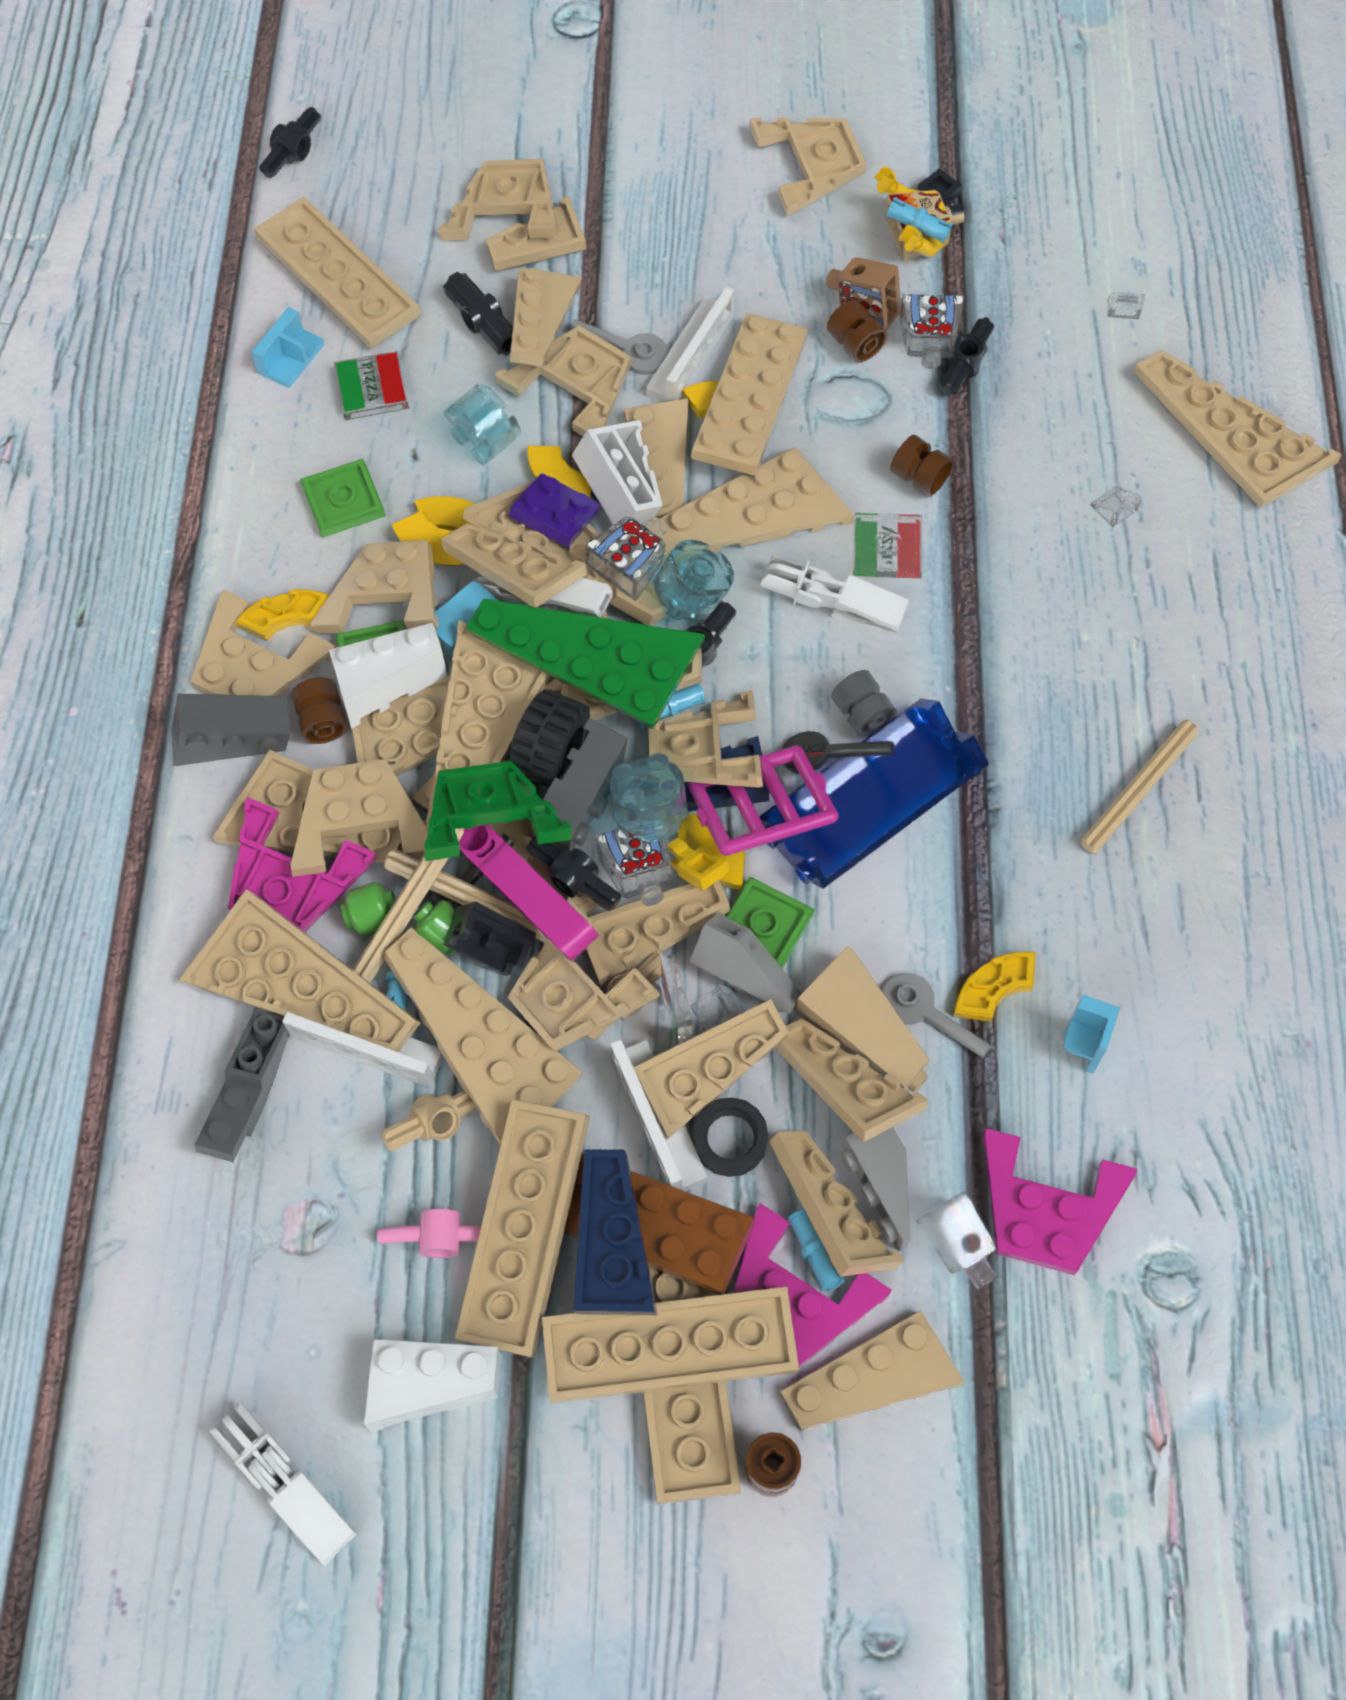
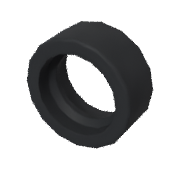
(737, 1108)

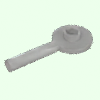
(645, 349)
(914, 1002)

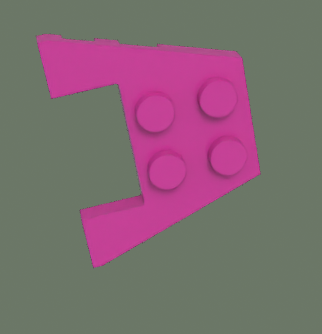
(270, 874)
(1046, 1222)
(813, 1315)

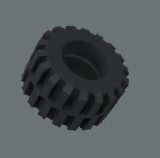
(547, 735)

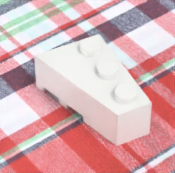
(619, 472)
(387, 668)
(427, 1378)

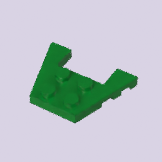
(483, 797)

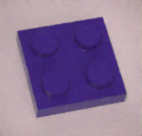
(554, 510)

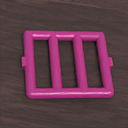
(758, 833)

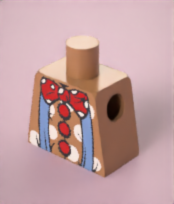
(871, 284)

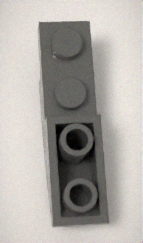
(246, 1086)

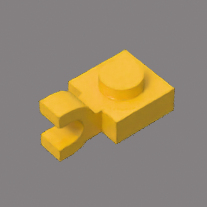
(697, 867)

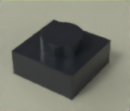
(942, 183)

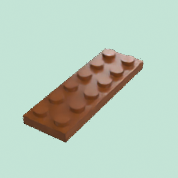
(681, 1231)

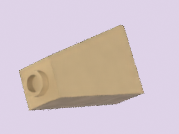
(858, 1015)

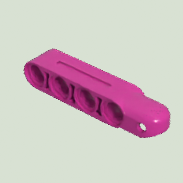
(527, 891)

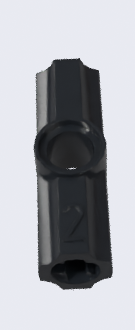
(480, 312)

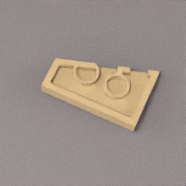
(515, 247)

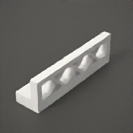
(692, 347)
(414, 1062)
(675, 1155)

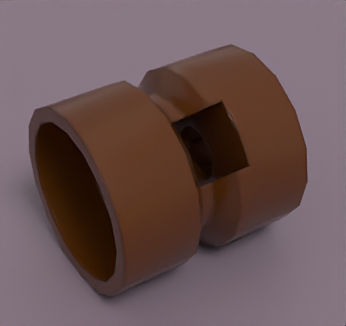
(857, 331)
(925, 467)
(319, 710)
(772, 1464)

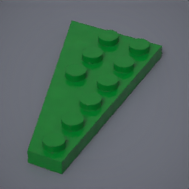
(608, 659)

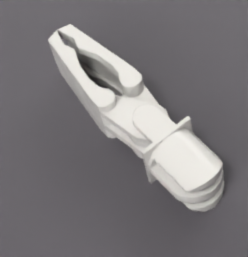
(581, 597)
(851, 600)
(298, 1499)

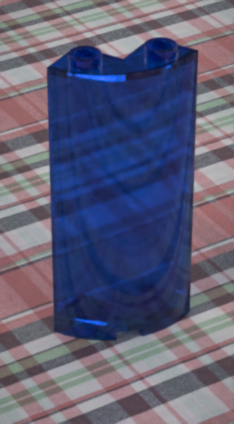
(879, 793)

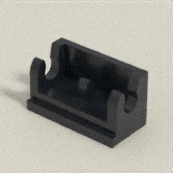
(489, 938)

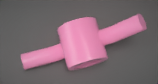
(437, 1233)

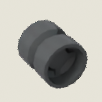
(860, 698)

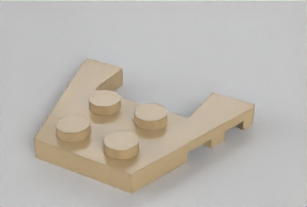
(823, 150)
(505, 189)
(581, 366)
(384, 575)
(242, 667)
(695, 747)
(350, 802)
(566, 1002)

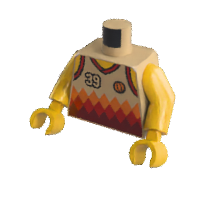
(909, 239)

